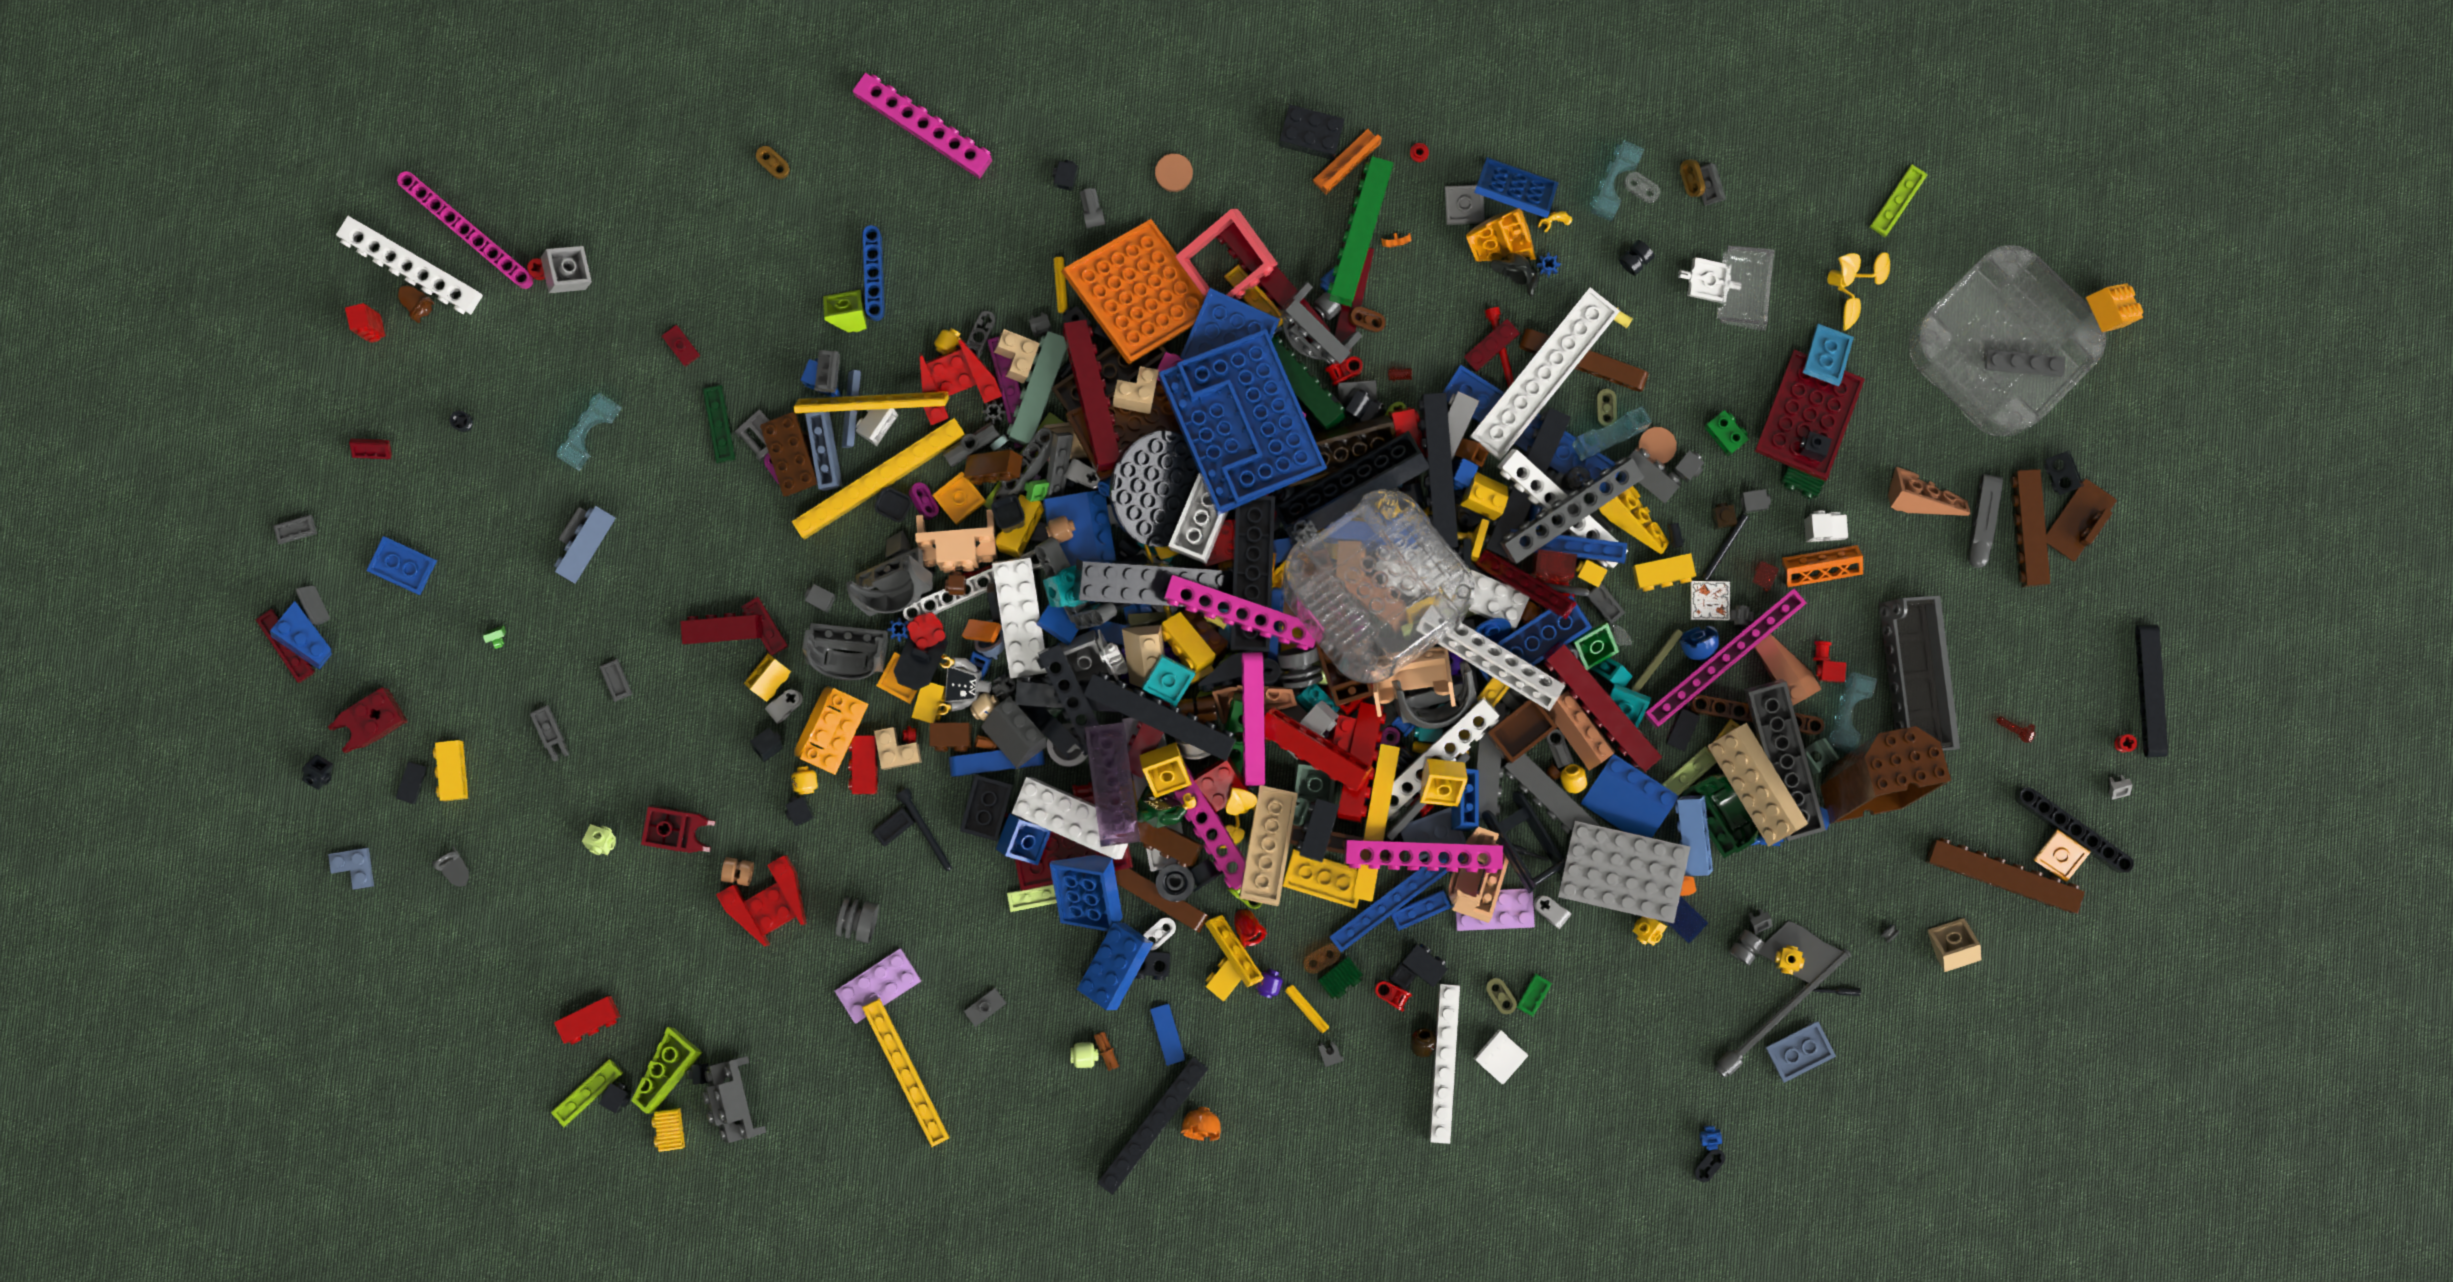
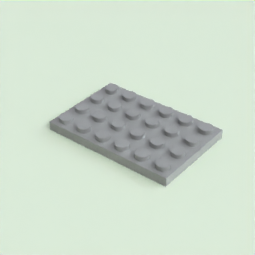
(1624, 872)

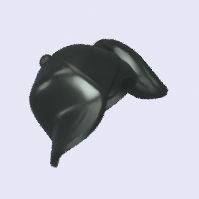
(1518, 269)

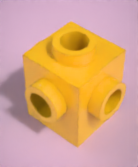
(1649, 930)
(1782, 959)

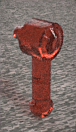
(2025, 734)

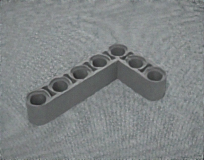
(1084, 615)

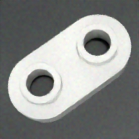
(1158, 932)

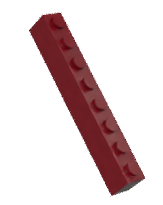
(1275, 285)
(1091, 394)
(1601, 705)

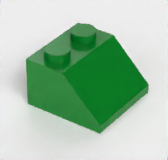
(1595, 646)

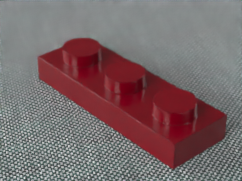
(1492, 345)
(771, 635)

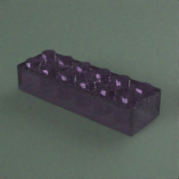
(1112, 784)

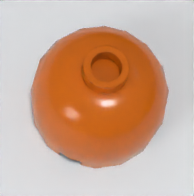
(1201, 1124)

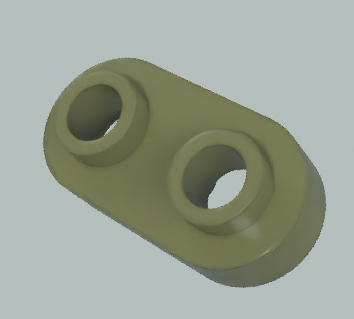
(1608, 408)
(1501, 995)

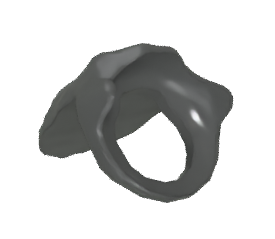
(453, 868)

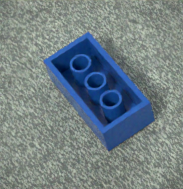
(1115, 966)

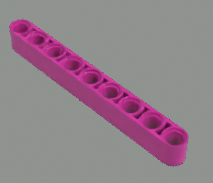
(457, 226)

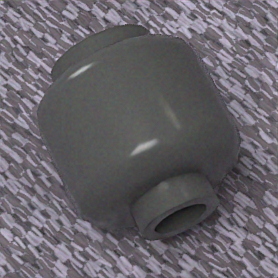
(1325, 308)

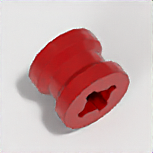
(539, 273)

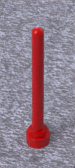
(1493, 316)

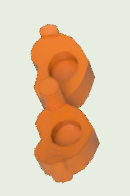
(1396, 242)

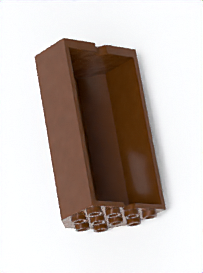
(1884, 774)

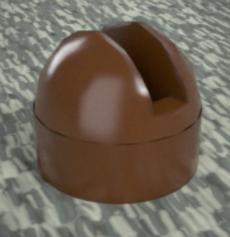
(1553, 772)

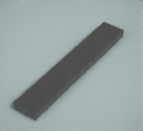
(1413, 810)

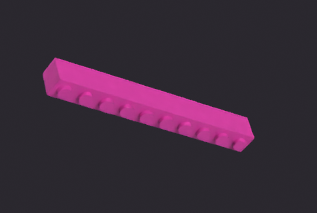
(1725, 658)

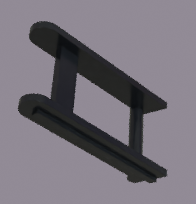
(1525, 813)

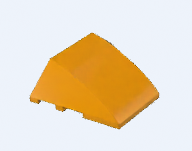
(1500, 236)

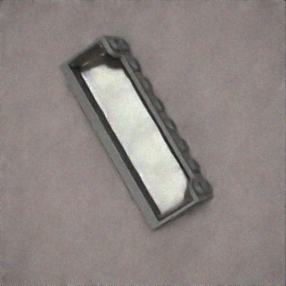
(1919, 667)

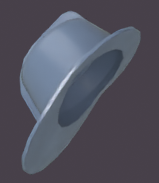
(991, 649)

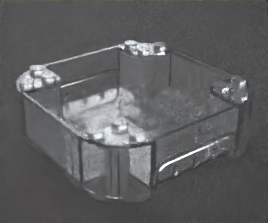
(2011, 306)
(1377, 587)

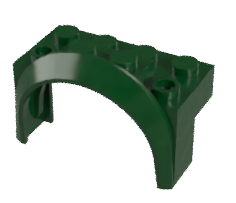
(1724, 836)

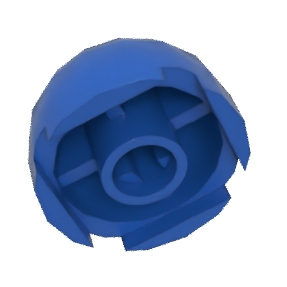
(1699, 643)

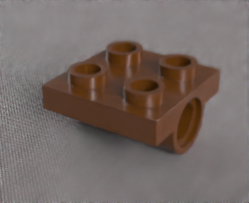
(1204, 708)

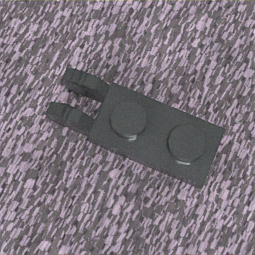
(549, 731)

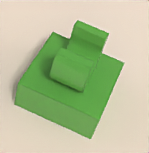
(1036, 490)
(495, 635)

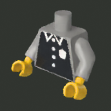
(962, 684)

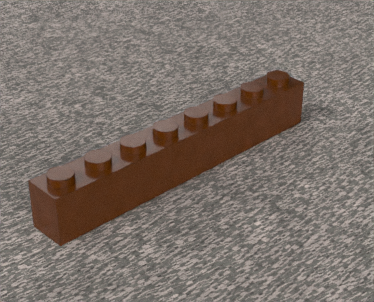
(2005, 876)

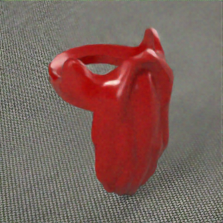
(1248, 927)

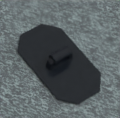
(918, 666)

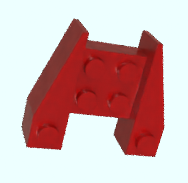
(953, 374)
(771, 906)

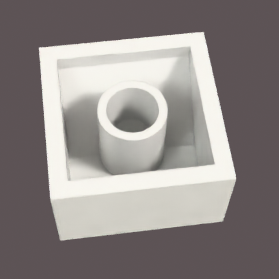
(876, 424)

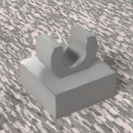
(2119, 789)

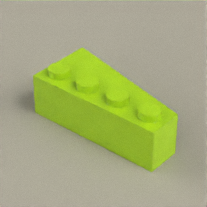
(671, 1060)

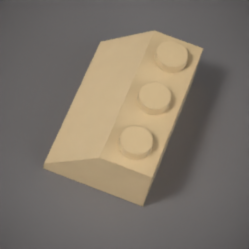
(1142, 651)

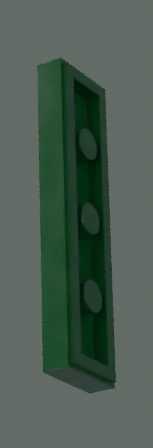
(719, 424)

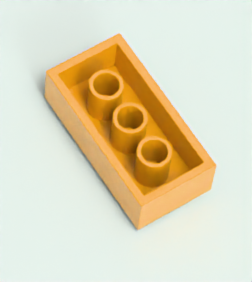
(2115, 307)

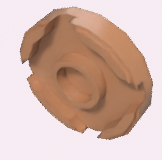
(1173, 172)
(1659, 443)

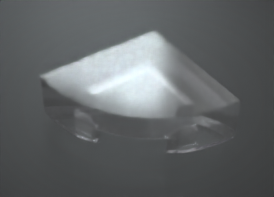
(1621, 636)

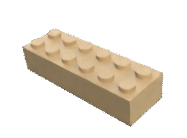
(1757, 784)

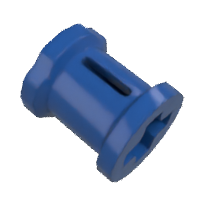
(1406, 728)

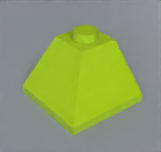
(845, 311)

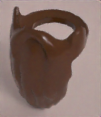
(416, 302)

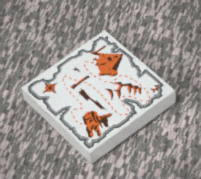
(1709, 600)

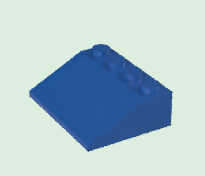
(1092, 525)
(1629, 798)
(1086, 891)

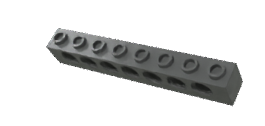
(1630, 476)

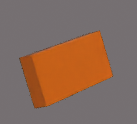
(981, 630)

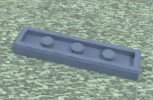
(851, 416)

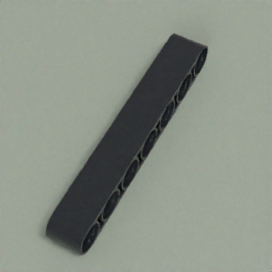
(2151, 691)
(2083, 833)

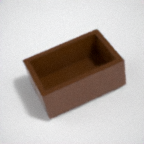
(1521, 730)

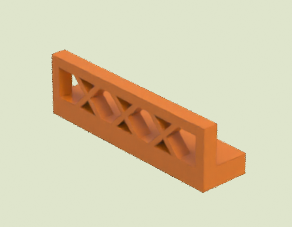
(1347, 161)
(1823, 562)

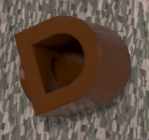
(956, 584)

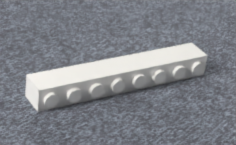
(1444, 1063)

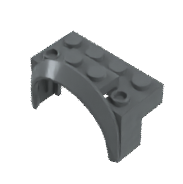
(1324, 344)
(840, 664)
(1411, 701)

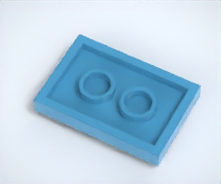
(1828, 355)

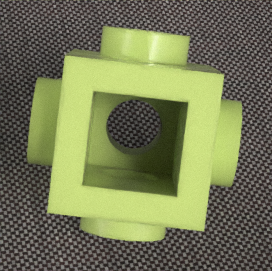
(599, 840)

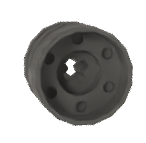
(1301, 671)
(857, 919)

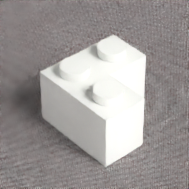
(1825, 527)

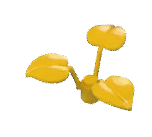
(1850, 266)
(1238, 803)

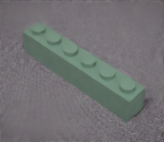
(1038, 390)

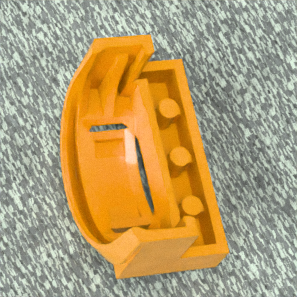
(830, 729)

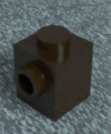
(1723, 516)

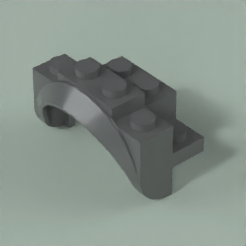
(898, 581)
(728, 1101)

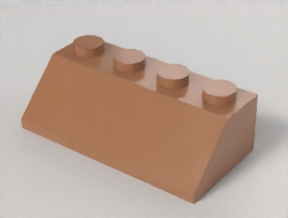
(1580, 731)

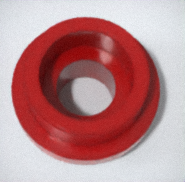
(1419, 158)
(909, 735)

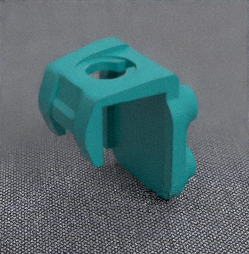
(1063, 585)

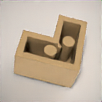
(1020, 350)
(1137, 395)
(893, 755)

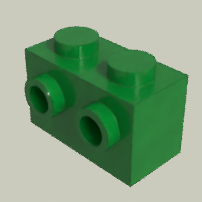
(1726, 432)

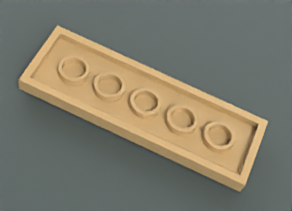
(1268, 845)

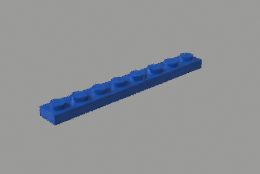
(1388, 904)

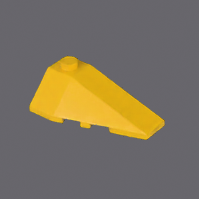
(1633, 518)

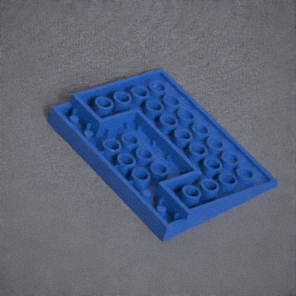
(1241, 421)

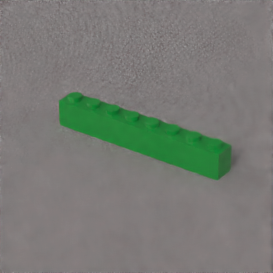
(1361, 231)

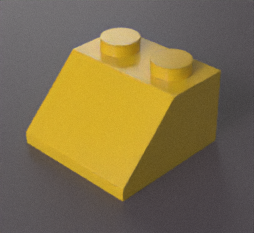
(1485, 497)
(1165, 770)
(1443, 782)

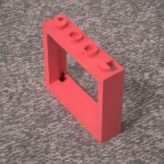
(1213, 231)

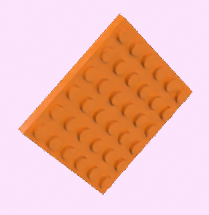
(1137, 290)

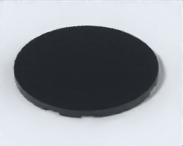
(1152, 486)

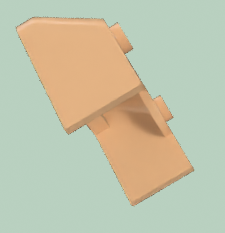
(1427, 670)

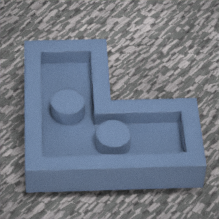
(356, 862)

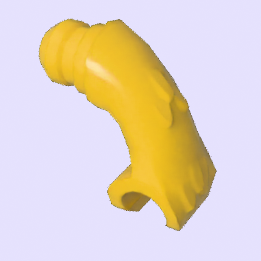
(1560, 216)

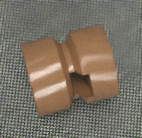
(730, 871)

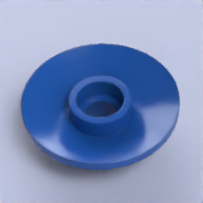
(1494, 629)

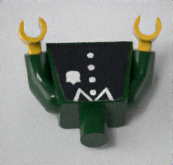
(1162, 809)

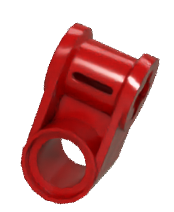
(1343, 370)
(1393, 995)

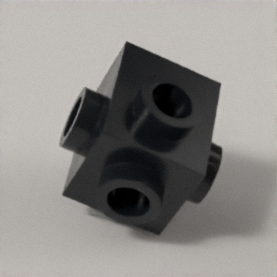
(317, 772)

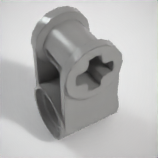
(1080, 473)
(782, 708)
(1553, 913)

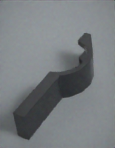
(1051, 728)

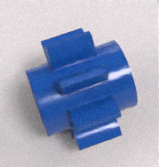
(1546, 260)
(894, 630)
(1710, 1137)

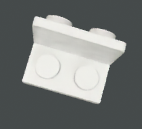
(1500, 1056)

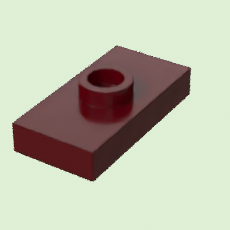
(680, 345)
(370, 448)

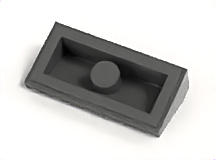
(1713, 187)
(1346, 388)
(577, 519)
(313, 604)

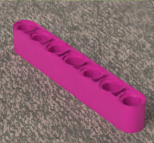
(1253, 719)

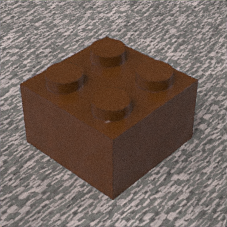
(950, 736)

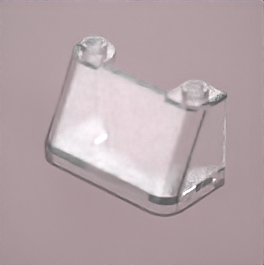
(1746, 287)

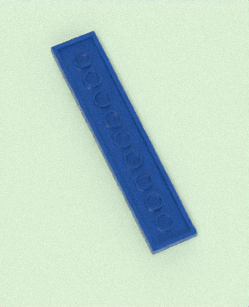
(1488, 396)

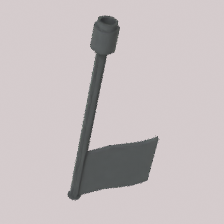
(1819, 963)

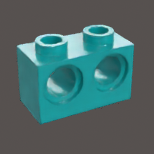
(1311, 695)

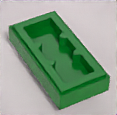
(1534, 995)

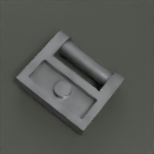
(754, 423)

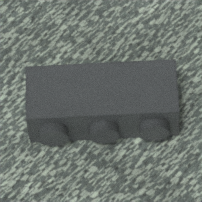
(1656, 478)

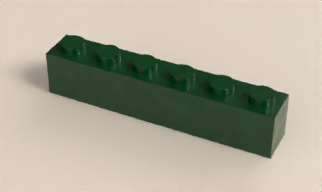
(1307, 389)

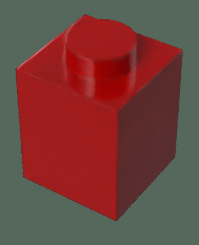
(1831, 671)

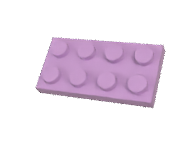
(1512, 910)
(883, 981)

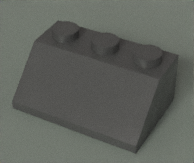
(1014, 733)

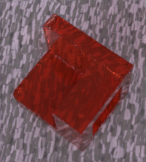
(1765, 575)

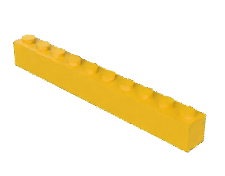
(878, 478)

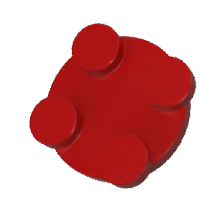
(926, 630)

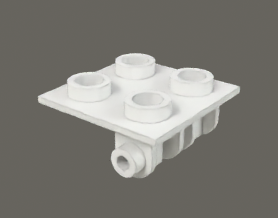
(1112, 656)

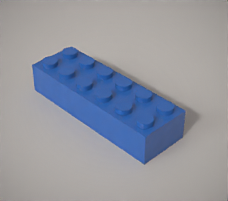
(1542, 633)

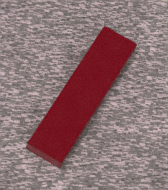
(297, 666)

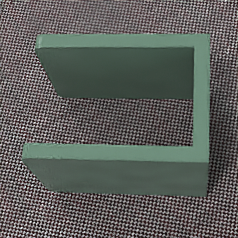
(1826, 751)

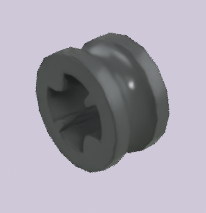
(1889, 933)

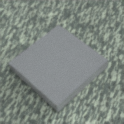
(1463, 205)

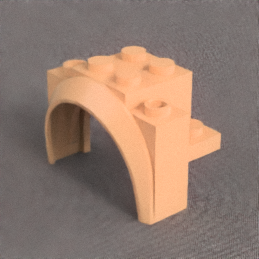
(957, 547)

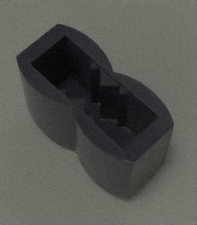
(1362, 407)

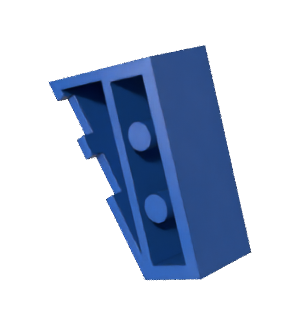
(301, 637)

